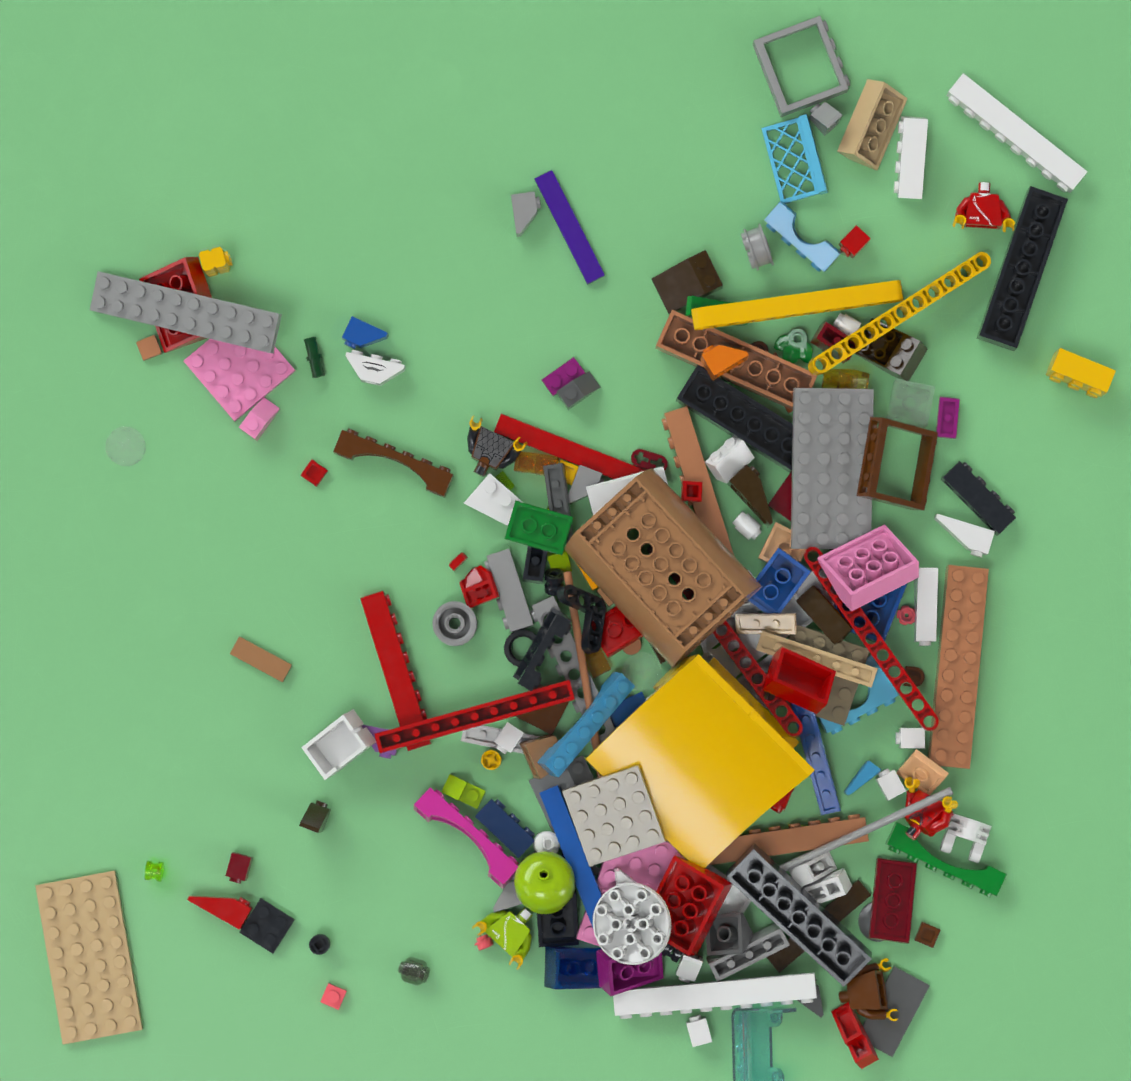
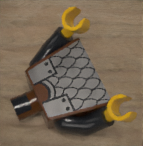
(491, 449)

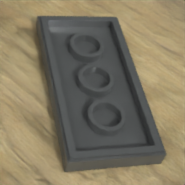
(905, 995)

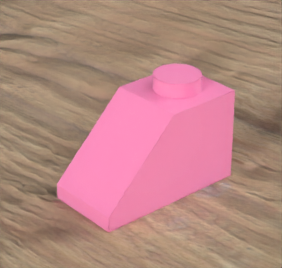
(259, 418)

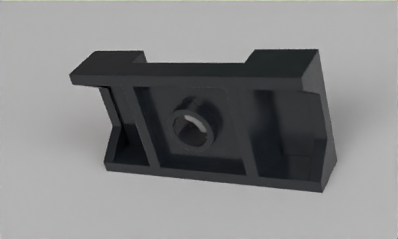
(527, 671)

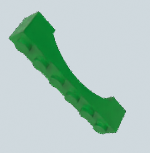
(986, 879)

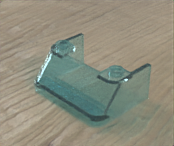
(753, 1043)

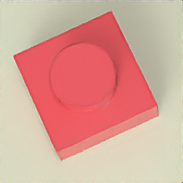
(333, 996)

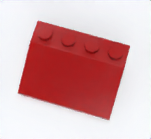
(184, 276)
(693, 902)

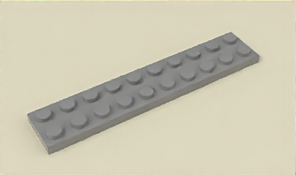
(185, 312)

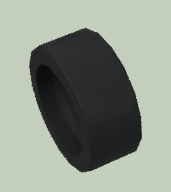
(510, 639)

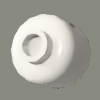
(546, 842)

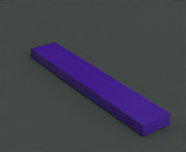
(569, 227)

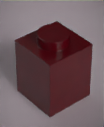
(238, 867)

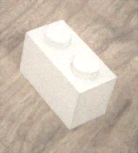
(729, 459)

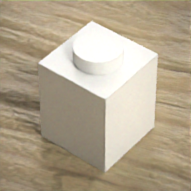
(508, 738)
(910, 738)
(890, 784)
(698, 1031)

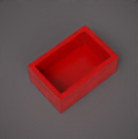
(799, 680)

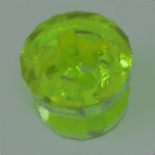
(154, 871)

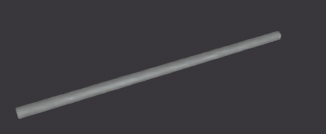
(866, 829)

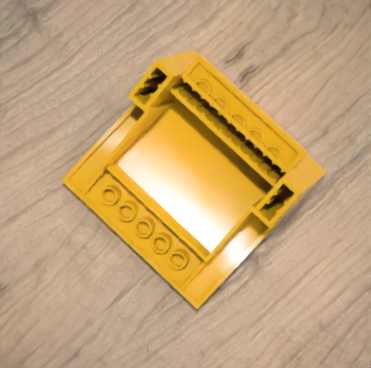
(706, 757)

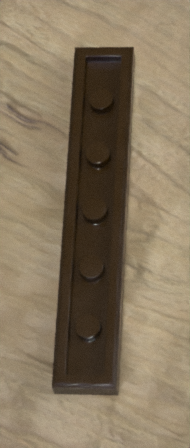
(839, 908)

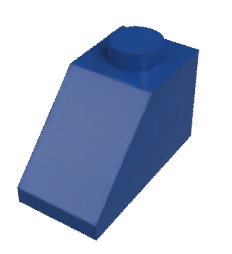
(362, 334)

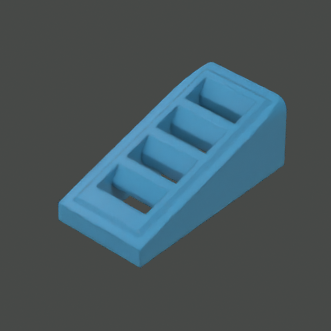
(865, 773)

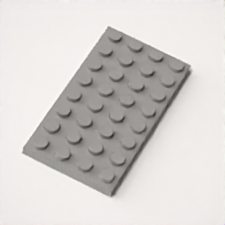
(827, 465)

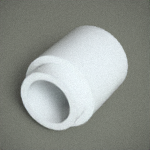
(846, 324)
(747, 526)

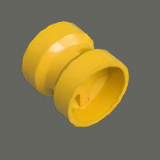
(491, 760)

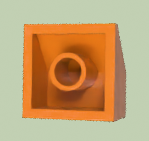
(722, 359)

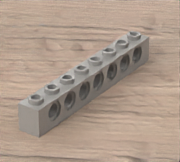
(538, 613)

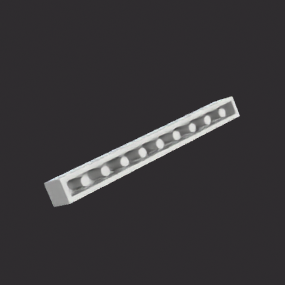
(716, 994)

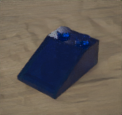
(571, 967)

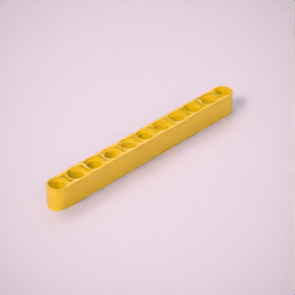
(797, 305)
(906, 307)

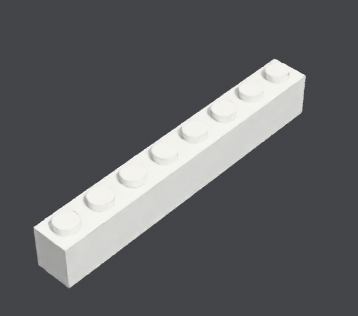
(1016, 133)

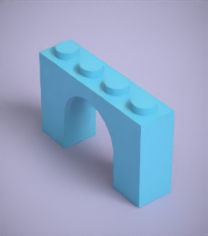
(880, 693)

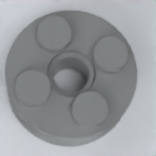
(759, 249)
(452, 610)

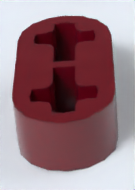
(648, 455)

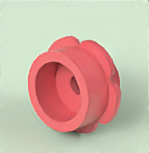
(901, 615)
(484, 942)

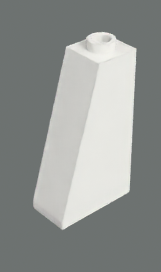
(925, 606)

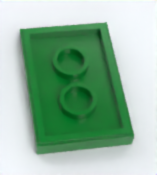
(538, 528)

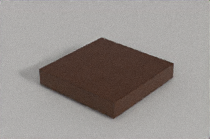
(546, 718)

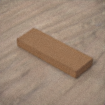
(261, 659)

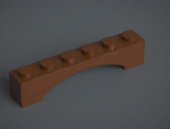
(351, 445)

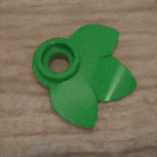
(794, 350)

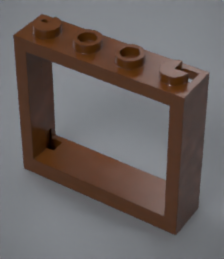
(873, 458)

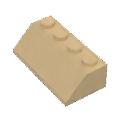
(872, 124)

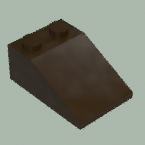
(688, 278)
(750, 491)

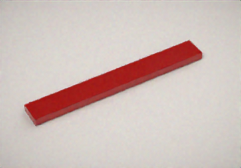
(564, 448)

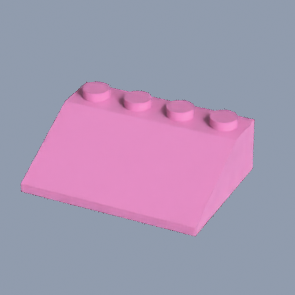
(869, 567)

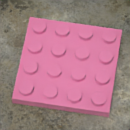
(238, 374)

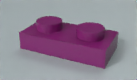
(562, 376)
(947, 417)

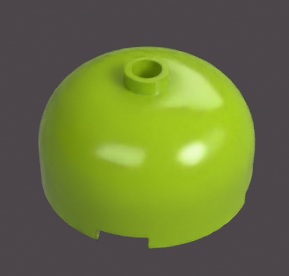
(548, 893)

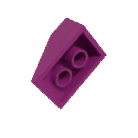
(620, 977)

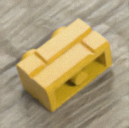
(215, 261)

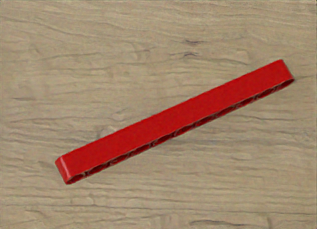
(874, 648)
(752, 670)

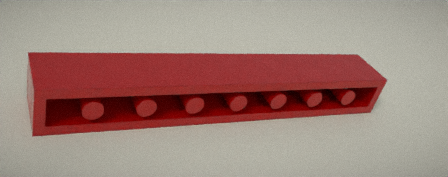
(394, 661)

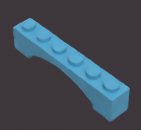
(562, 753)

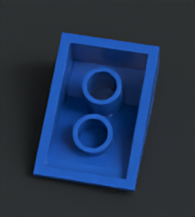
(779, 582)

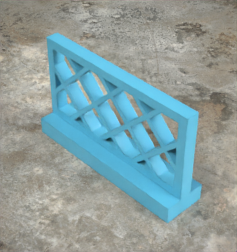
(811, 155)

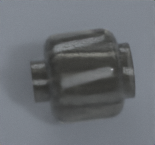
(414, 971)

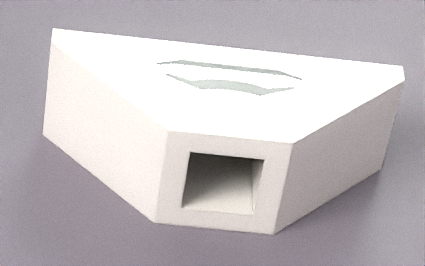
(373, 368)

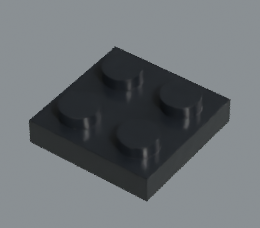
(267, 925)

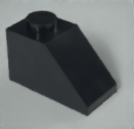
(535, 565)

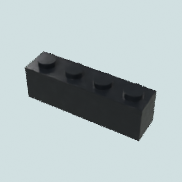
(979, 498)

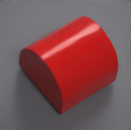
(691, 491)

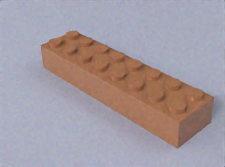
(760, 373)

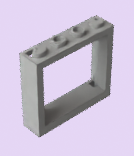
(771, 78)

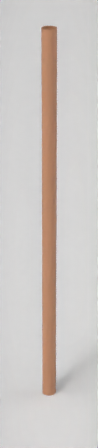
(581, 658)

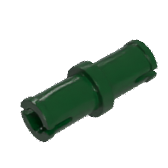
(314, 357)

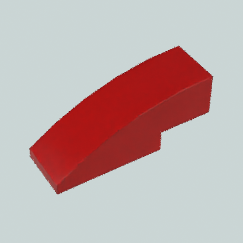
(854, 1036)

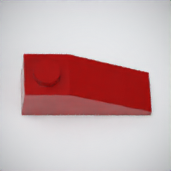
(230, 910)

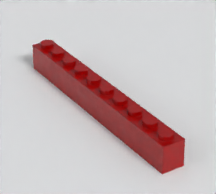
(474, 716)

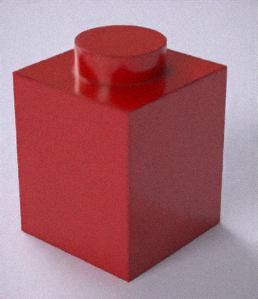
(854, 242)

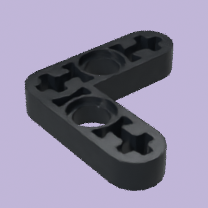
(591, 639)

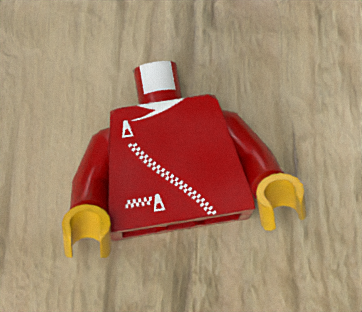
(983, 211)

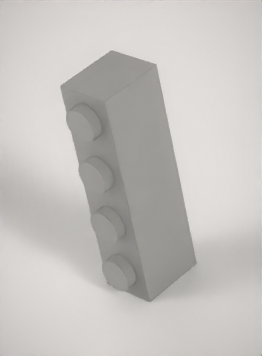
(509, 590)
(760, 946)

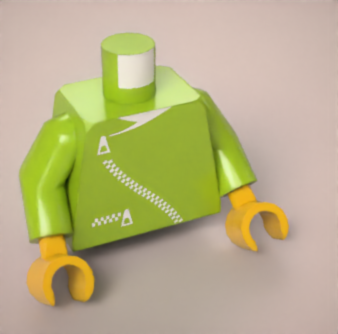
(509, 932)

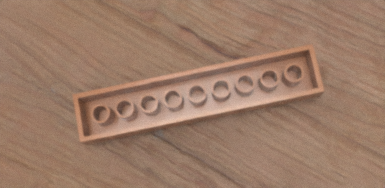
(958, 665)

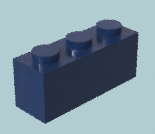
(505, 827)

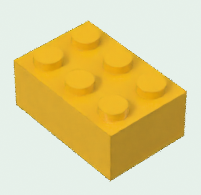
(1080, 373)

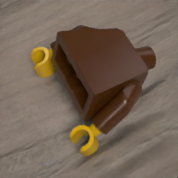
(868, 993)

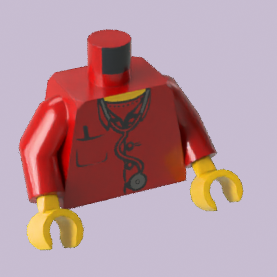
(930, 818)

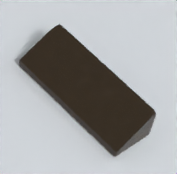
(824, 615)

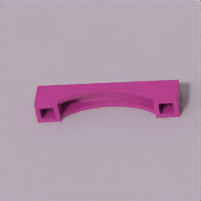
(434, 807)

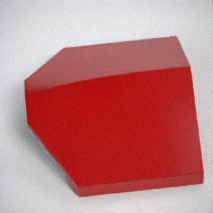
(478, 587)

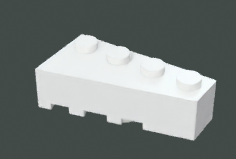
(911, 157)
(493, 500)

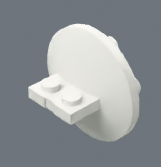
(632, 923)

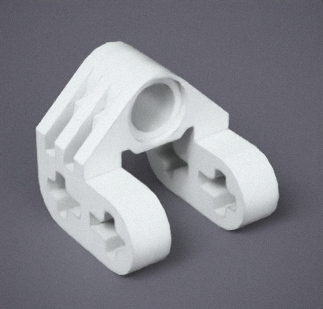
(969, 830)

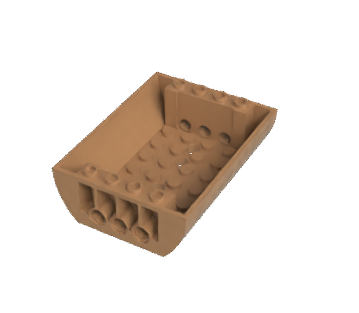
(641, 583)

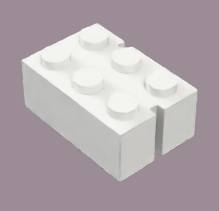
(338, 744)

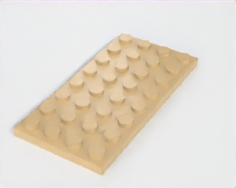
(89, 957)

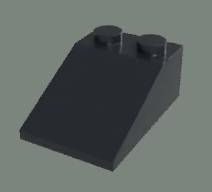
(559, 927)

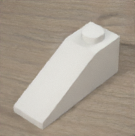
(968, 535)
(830, 886)

